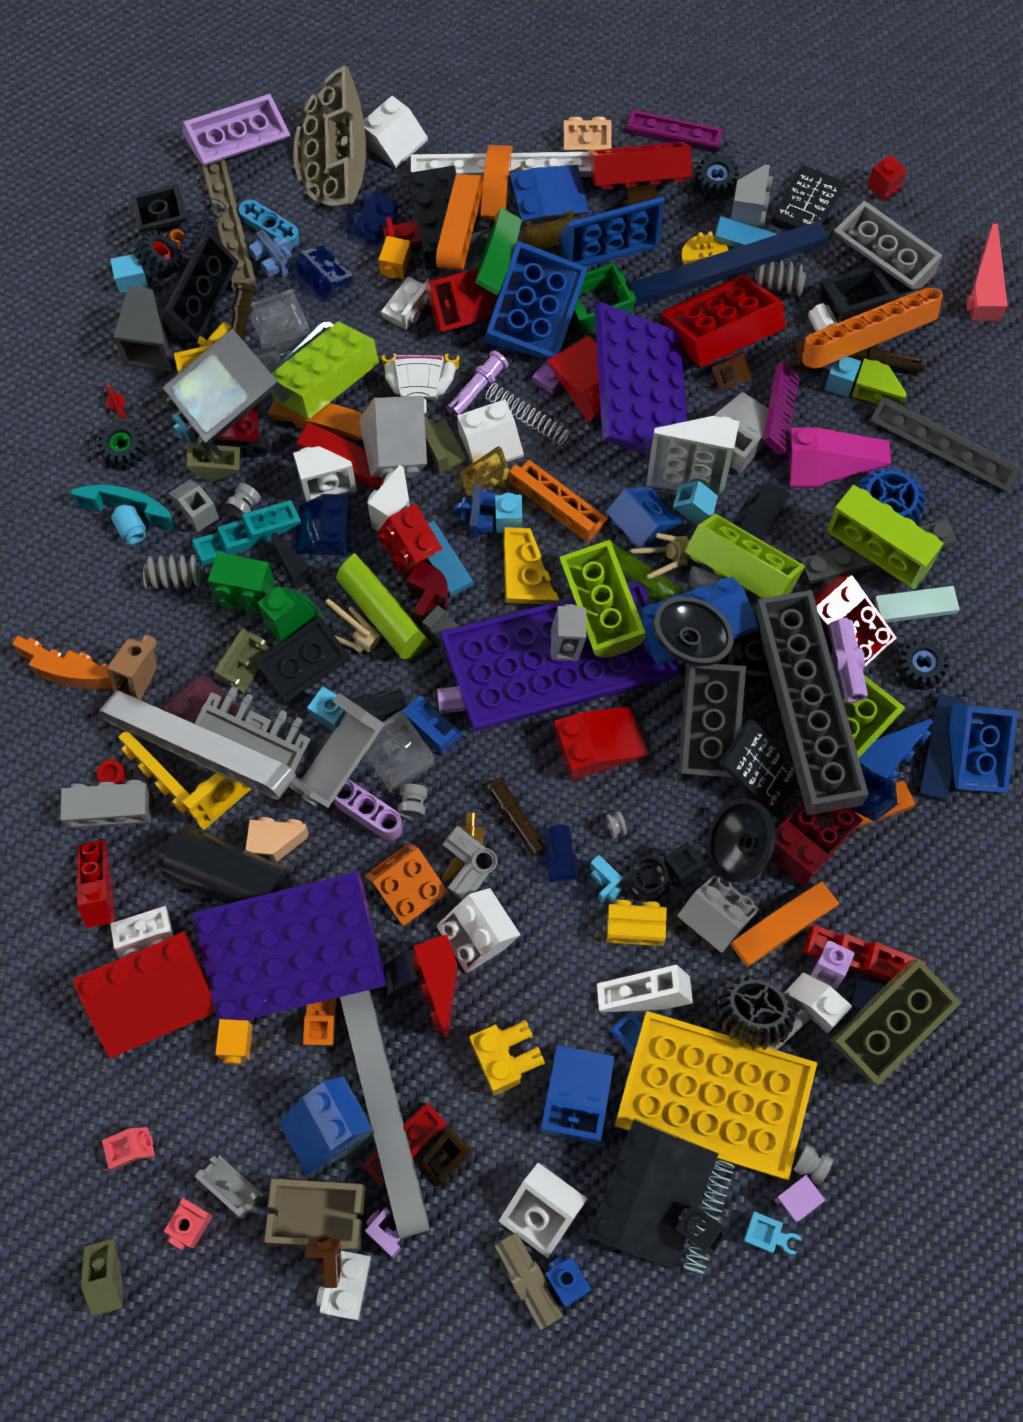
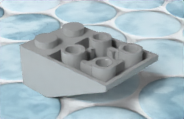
(750, 430)

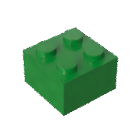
(240, 582)

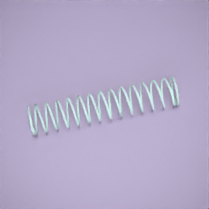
(711, 1208)

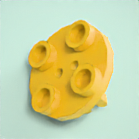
(701, 246)

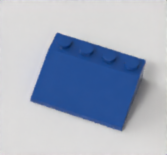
(613, 233)
(535, 303)

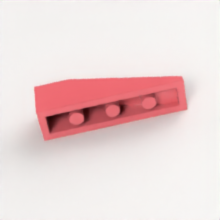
(988, 293)

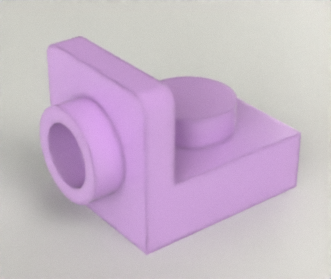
(832, 964)
(385, 1239)

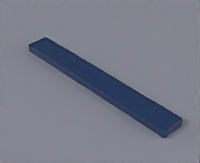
(729, 262)

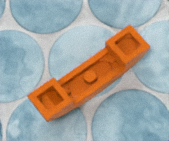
(495, 180)
(320, 1023)

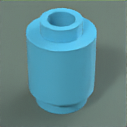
(128, 524)

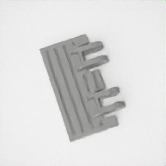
(254, 729)

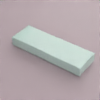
(917, 604)

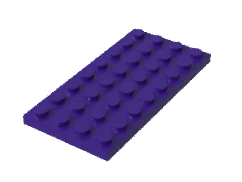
(509, 673)

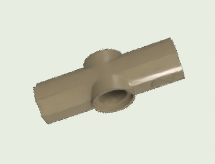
(528, 1281)

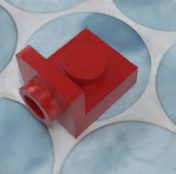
(404, 231)

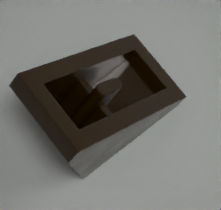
(445, 1157)

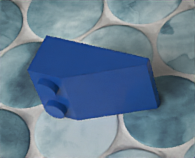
(547, 193)
(982, 746)
(324, 1123)

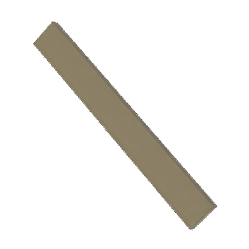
(230, 226)

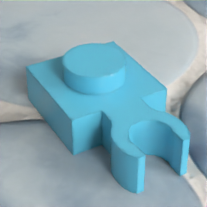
(766, 1234)

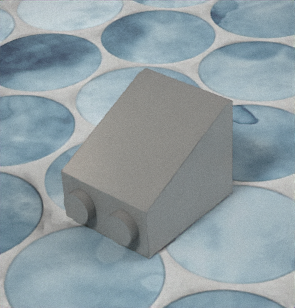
(394, 435)

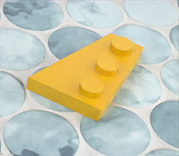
(523, 570)

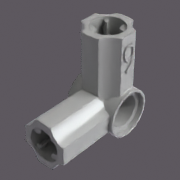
(467, 850)

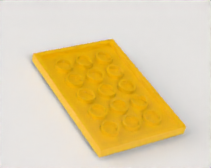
(718, 1093)

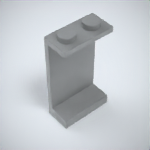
(339, 754)

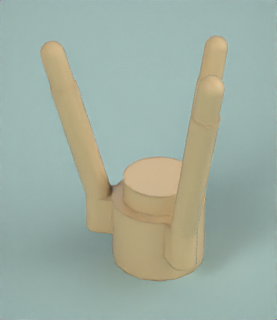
(674, 550)
(365, 635)

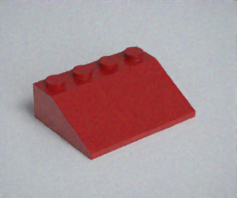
(725, 319)
(145, 994)

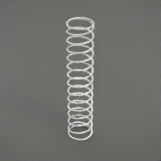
(566, 430)

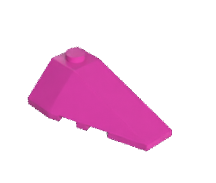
(831, 455)

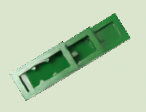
(498, 251)

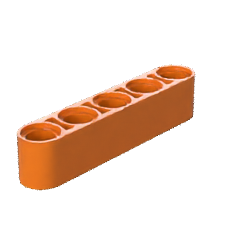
(459, 221)

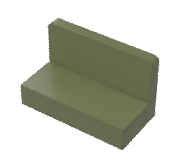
(443, 446)

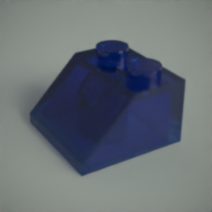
(324, 525)

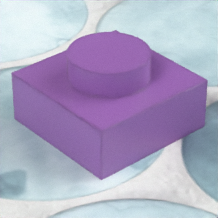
(546, 378)

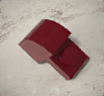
(430, 586)

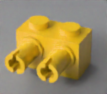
(498, 1066)

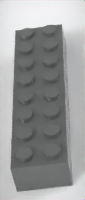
(810, 703)

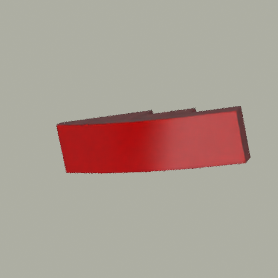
(315, 436)
(868, 959)

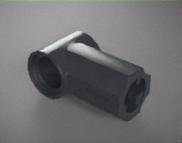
(382, 704)

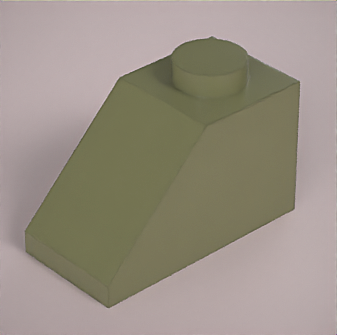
(102, 1277)

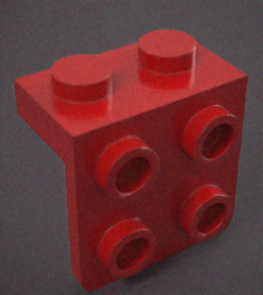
(408, 539)

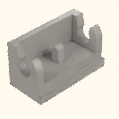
(230, 1186)

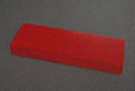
(419, 1130)

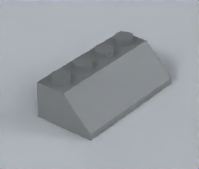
(889, 246)

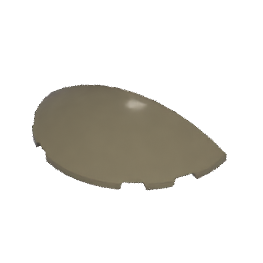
(332, 142)

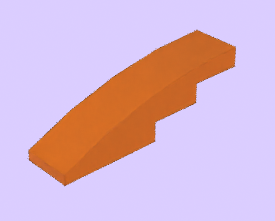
(332, 418)
(784, 924)

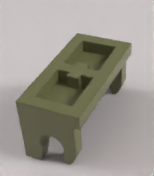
(238, 665)

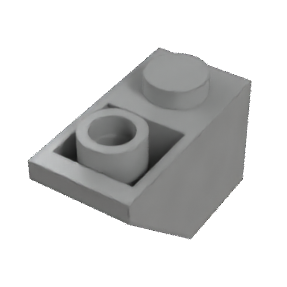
(194, 504)

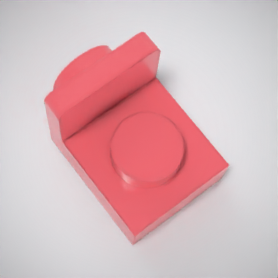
(128, 1147)

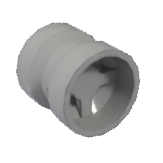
(242, 501)
(412, 801)
(810, 1163)

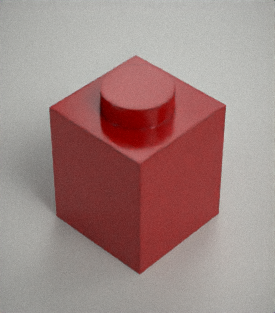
(887, 177)

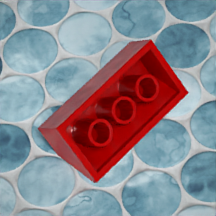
(640, 163)

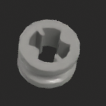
(616, 824)

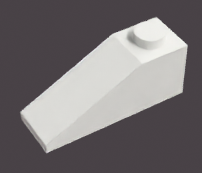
(646, 991)

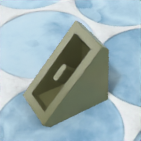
(211, 466)

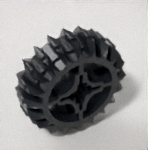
(741, 1000)

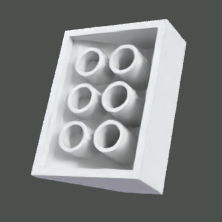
(693, 452)

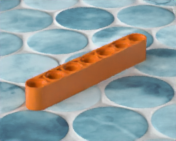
(871, 327)

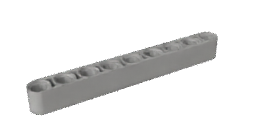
(198, 744)
(385, 1115)

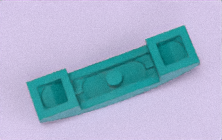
(96, 496)

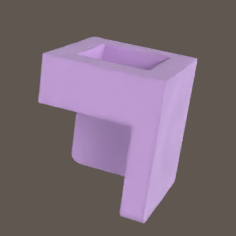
(800, 1198)

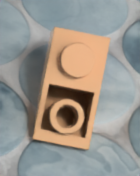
(273, 838)

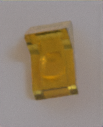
(486, 470)

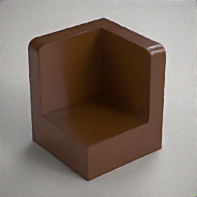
(731, 371)

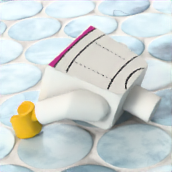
(420, 375)

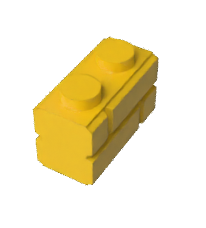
(636, 923)

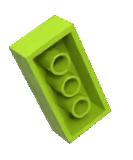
(325, 369)
(884, 536)
(744, 557)

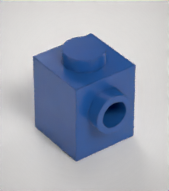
(567, 1280)

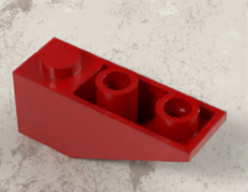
(94, 884)

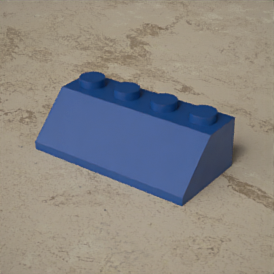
(724, 595)

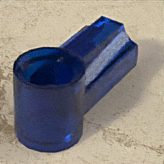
(561, 861)

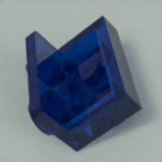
(372, 216)

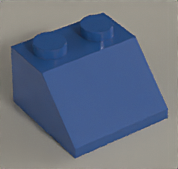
(642, 516)

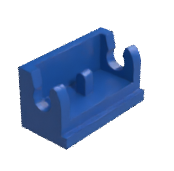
(431, 725)

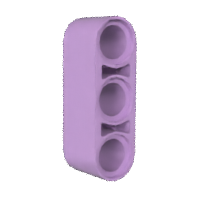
(373, 820)

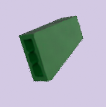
(286, 612)

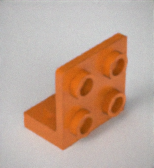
(407, 883)

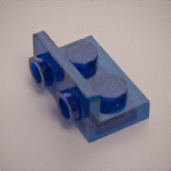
(322, 271)
(881, 796)

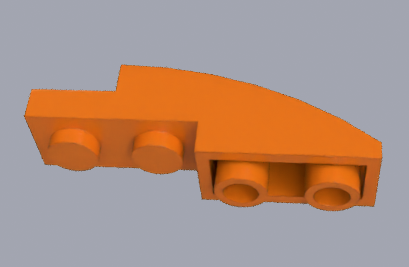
(68, 670)

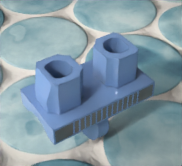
(275, 251)

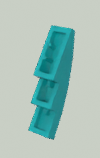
(246, 533)

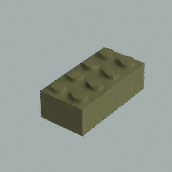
(895, 1022)

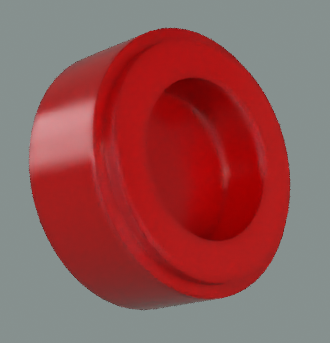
(111, 771)

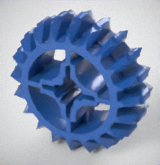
(891, 488)

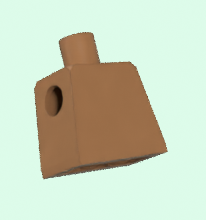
(133, 666)

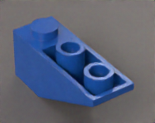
(893, 749)

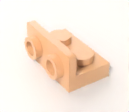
(586, 134)

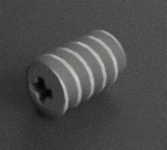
(781, 276)
(171, 572)

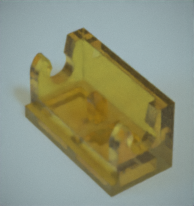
(547, 233)

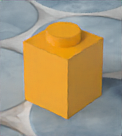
(395, 257)
(234, 1041)

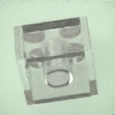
(398, 753)

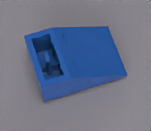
(577, 1095)

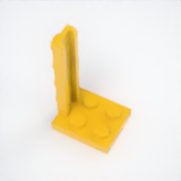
(205, 804)

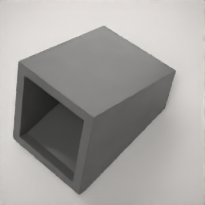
(141, 332)

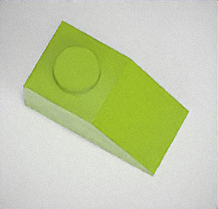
(877, 381)

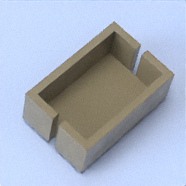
(314, 1210)

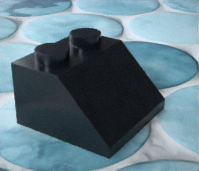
(159, 209)

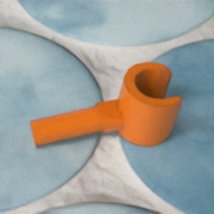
(175, 234)

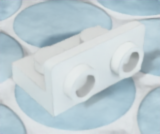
(406, 303)
(141, 931)
(348, 1297)

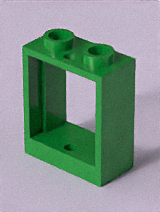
(598, 278)

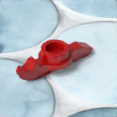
(115, 402)

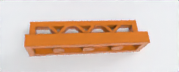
(556, 504)

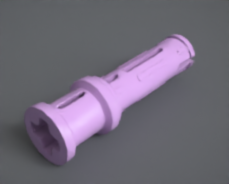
(484, 376)

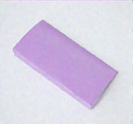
(235, 130)

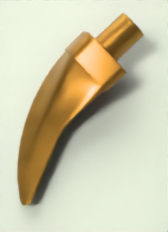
(475, 832)

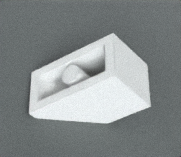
(819, 1000)

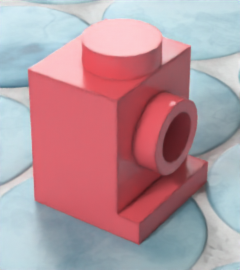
(198, 1222)

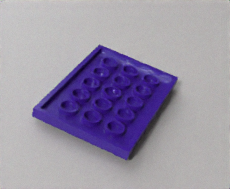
(637, 377)
(289, 948)

